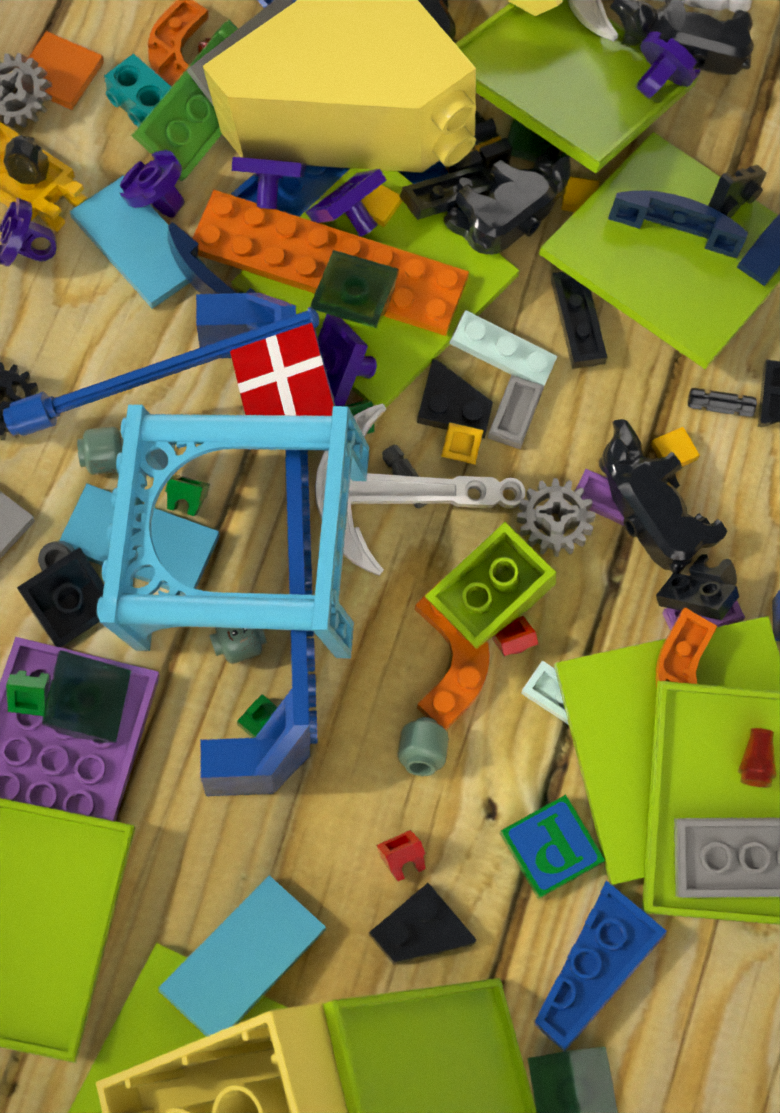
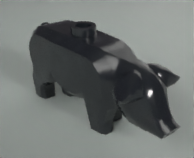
(714, 44)
(513, 205)
(650, 503)

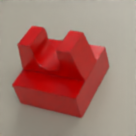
(401, 850)

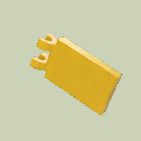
(45, 193)

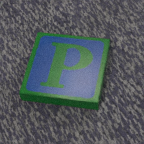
(552, 847)

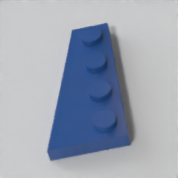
(602, 959)

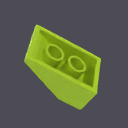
(492, 586)

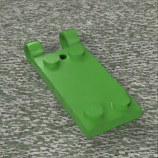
(184, 117)

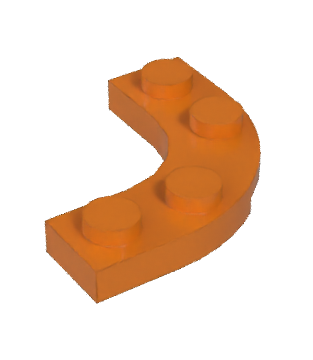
(170, 36)
(683, 648)
(464, 678)

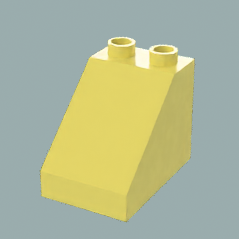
(347, 88)
(258, 1066)

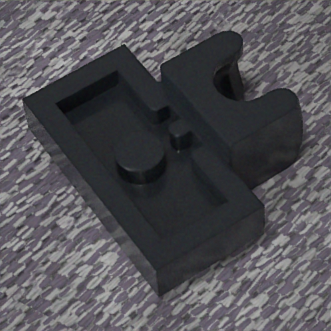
(704, 591)

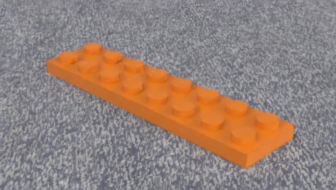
(299, 251)

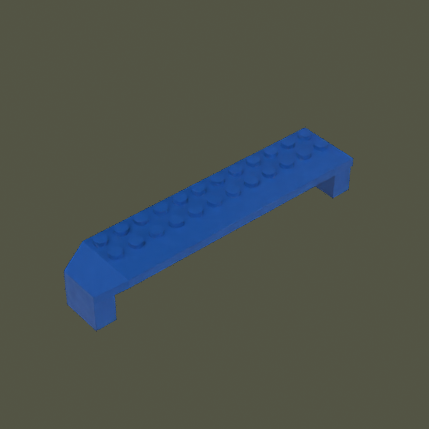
(284, 742)

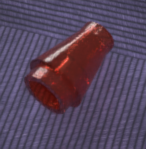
(758, 761)

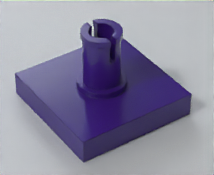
(269, 173)
(348, 200)
(343, 357)

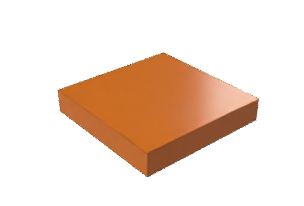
(67, 66)

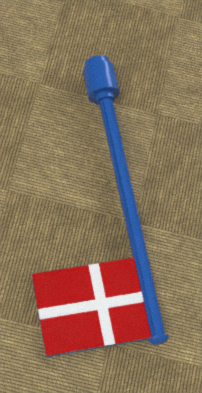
(274, 366)

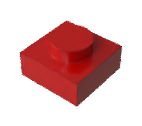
(516, 637)

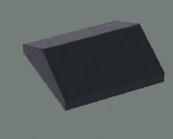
(64, 597)

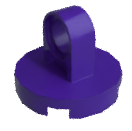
(668, 62)
(154, 184)
(20, 232)

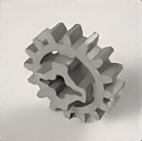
(23, 76)
(569, 516)

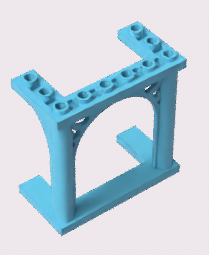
(151, 451)

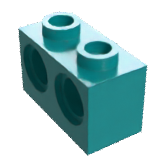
(135, 88)

